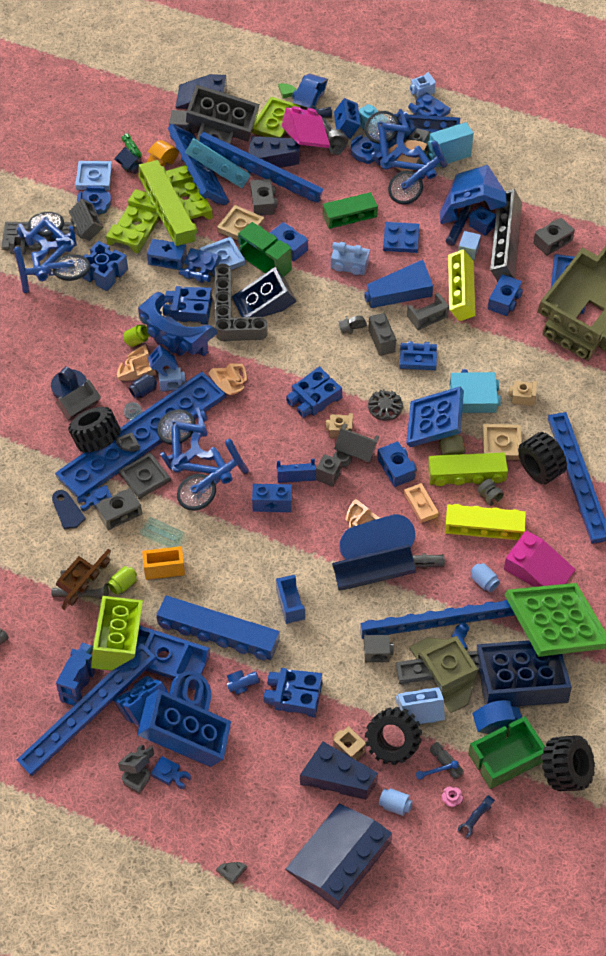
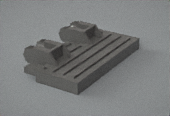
(11, 238)

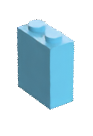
(454, 143)
(479, 391)

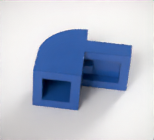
(495, 716)

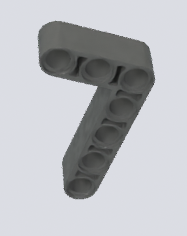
(233, 328)

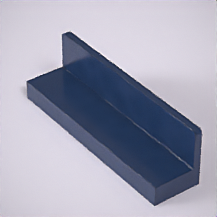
(374, 567)

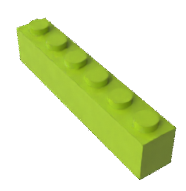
(167, 203)

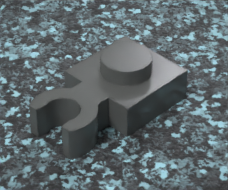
(136, 761)

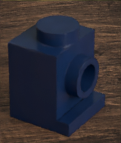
(128, 160)

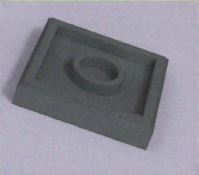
(144, 475)

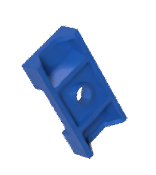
(182, 654)

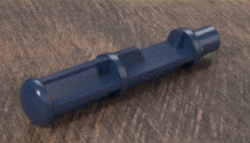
(458, 225)

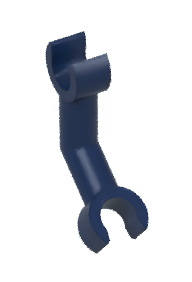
(477, 813)

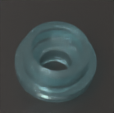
(132, 406)

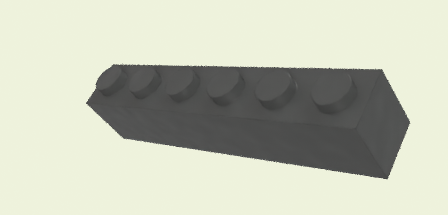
(506, 237)

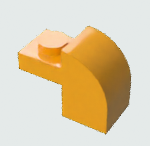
(163, 153)

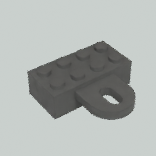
(221, 114)

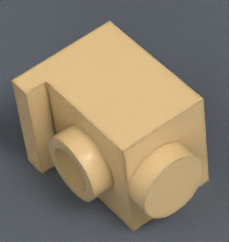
(523, 393)
(336, 422)
(349, 737)

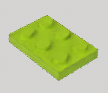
(271, 117)

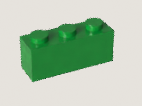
(350, 210)

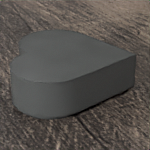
(136, 781)

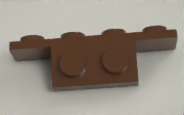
(78, 576)

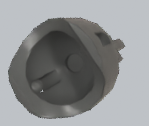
(336, 138)

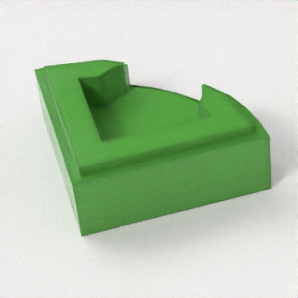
(286, 90)

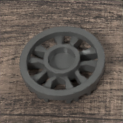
(385, 405)

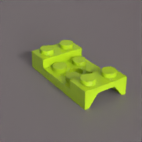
(184, 184)
(139, 210)

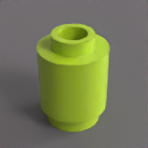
(136, 335)
(122, 580)

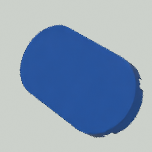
(377, 536)

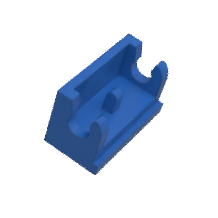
(160, 358)
(296, 472)

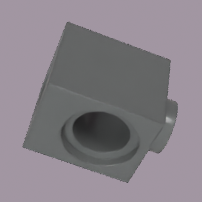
(328, 470)
(377, 648)

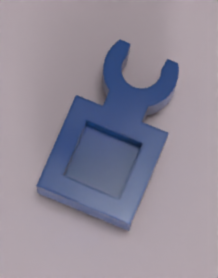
(94, 497)
(168, 771)

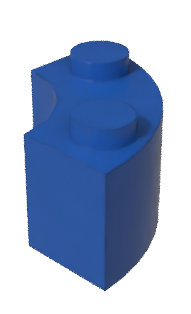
(310, 90)

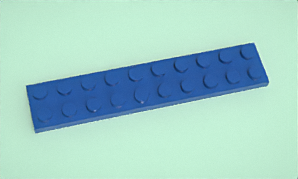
(97, 467)

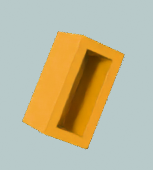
(163, 563)

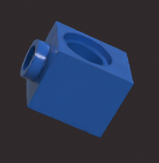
(482, 220)

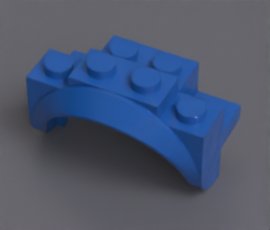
(170, 332)

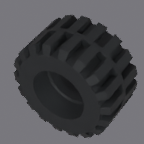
(94, 429)
(542, 458)
(383, 749)
(568, 763)

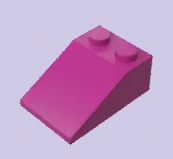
(305, 127)
(537, 562)

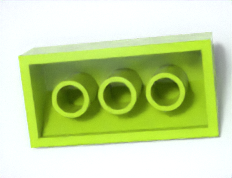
(116, 632)

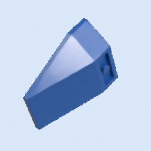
(472, 188)

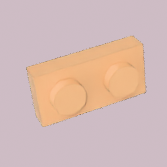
(421, 503)

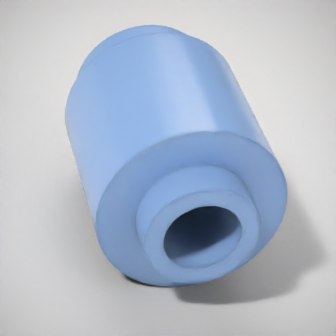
(485, 577)
(395, 801)

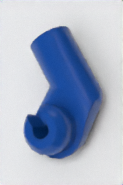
(461, 632)

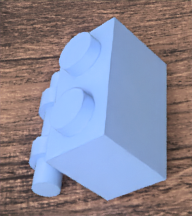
(350, 258)
(424, 704)

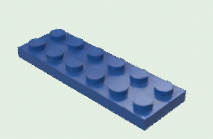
(202, 176)

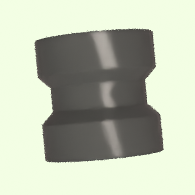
(490, 491)

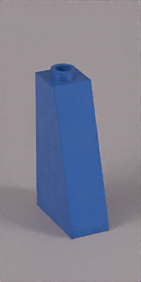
(400, 286)

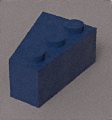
(277, 151)
(338, 773)

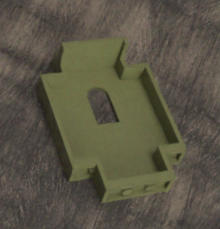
(579, 283)

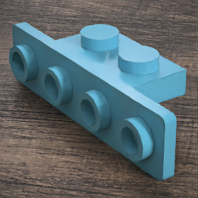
(217, 163)

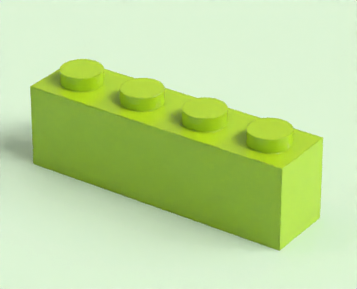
(467, 468)

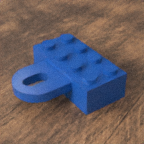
(185, 723)

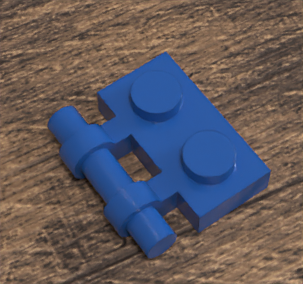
(431, 105)
(200, 260)
(421, 359)

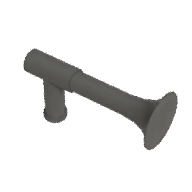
(98, 593)

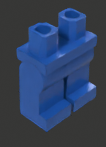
(189, 304)
(314, 393)
(75, 674)
(295, 691)

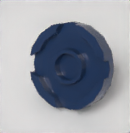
(67, 381)

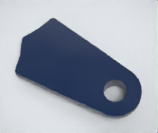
(67, 510)

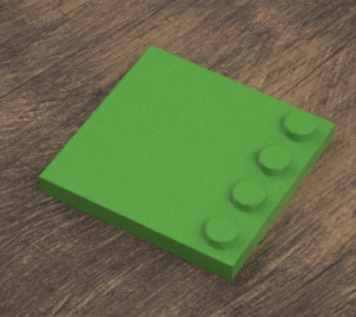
(557, 619)

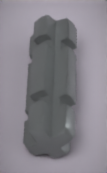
(445, 759)

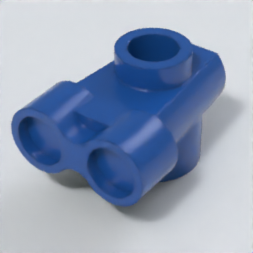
(239, 682)

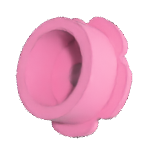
(452, 802)

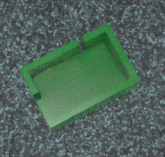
(264, 249)
(509, 757)

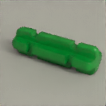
(130, 144)

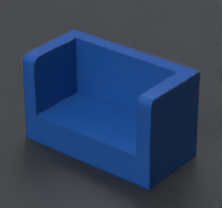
(289, 599)

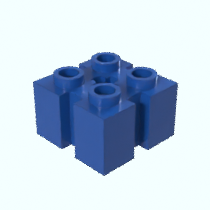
(105, 265)
(132, 702)

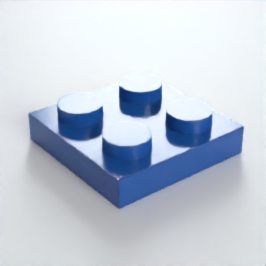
(401, 237)

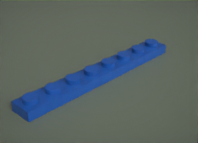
(263, 169)
(579, 477)
(436, 619)
(85, 711)

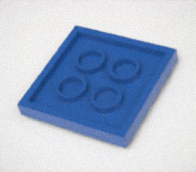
(435, 417)

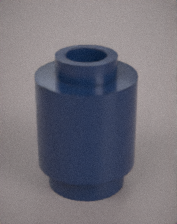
(142, 386)

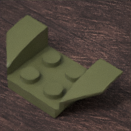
(450, 668)

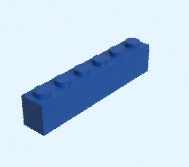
(218, 628)

